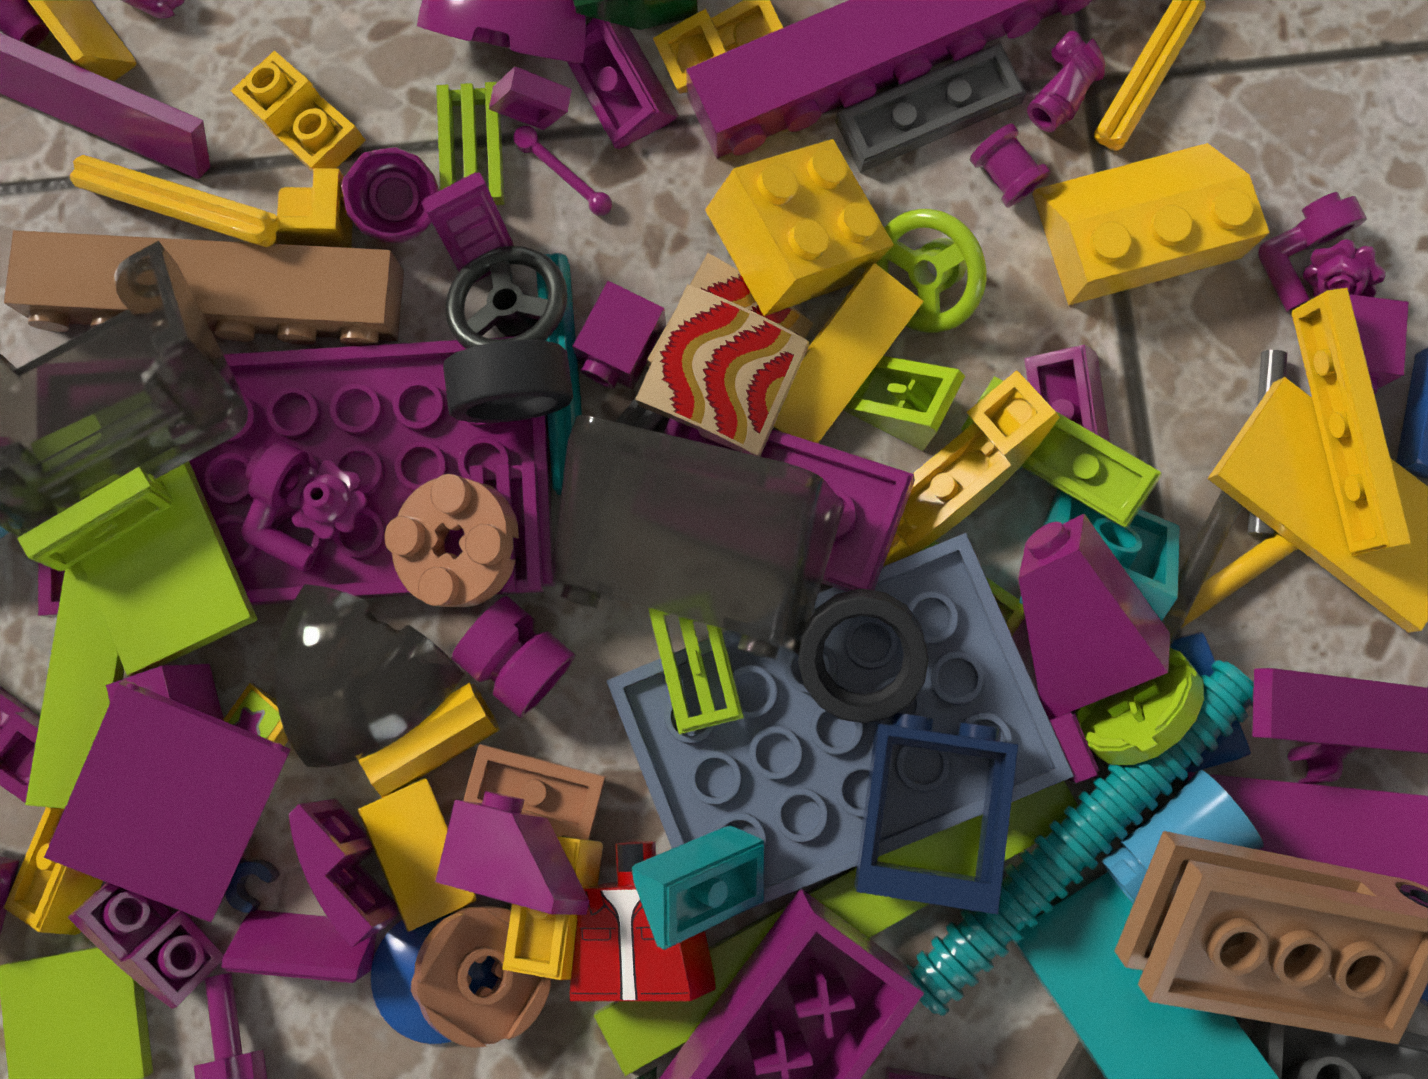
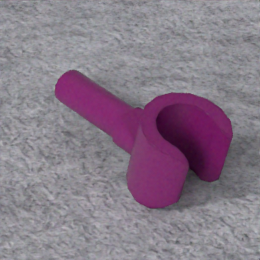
(1323, 761)

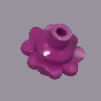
(1344, 268)
(326, 500)

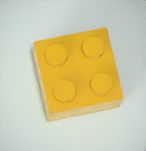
(797, 225)

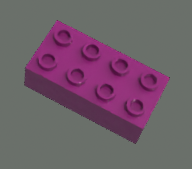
(803, 1005)

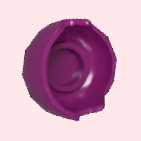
(386, 194)

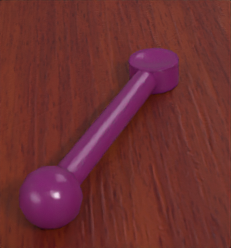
(527, 142)

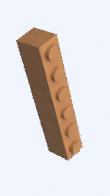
(237, 286)

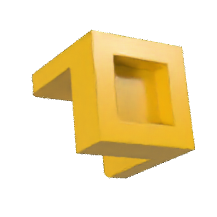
(315, 213)

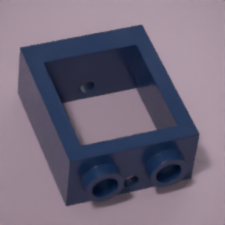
(933, 886)

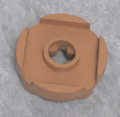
(420, 535)
(443, 980)

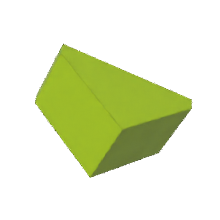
(906, 398)

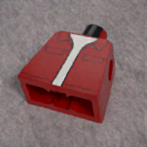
(617, 950)

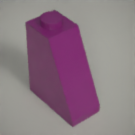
(1085, 619)

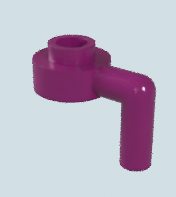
(1323, 222)
(272, 476)

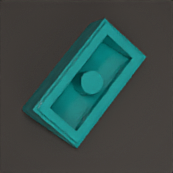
(700, 884)

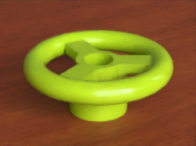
(950, 261)

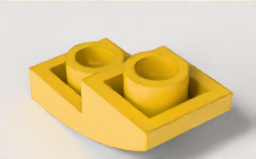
(297, 114)

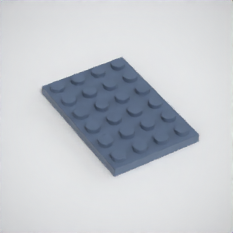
(804, 773)

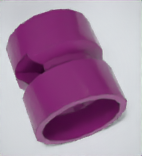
(510, 653)

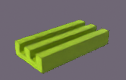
(467, 98)
(96, 520)
(709, 716)

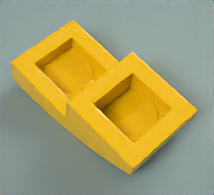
(707, 37)

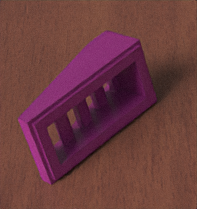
(467, 220)

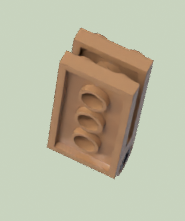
(1278, 939)

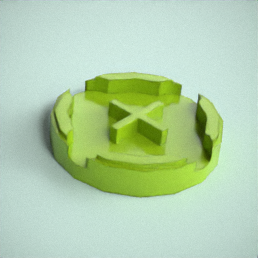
(1145, 717)

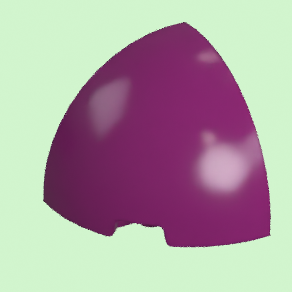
(524, 26)

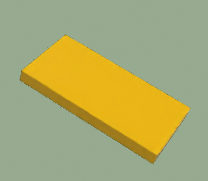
(1285, 480)

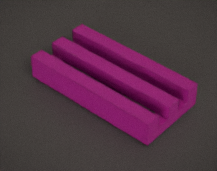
(503, 475)

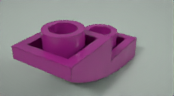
(148, 942)

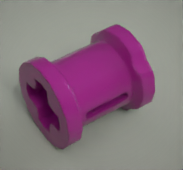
(1009, 165)

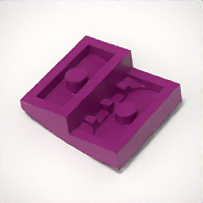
(330, 853)

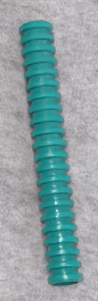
(1075, 846)

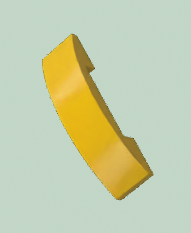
(974, 464)

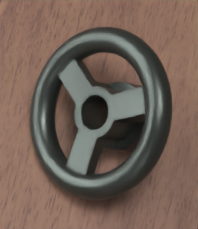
(507, 307)

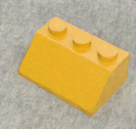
(1149, 221)

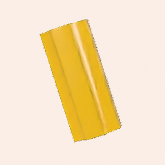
(450, 730)

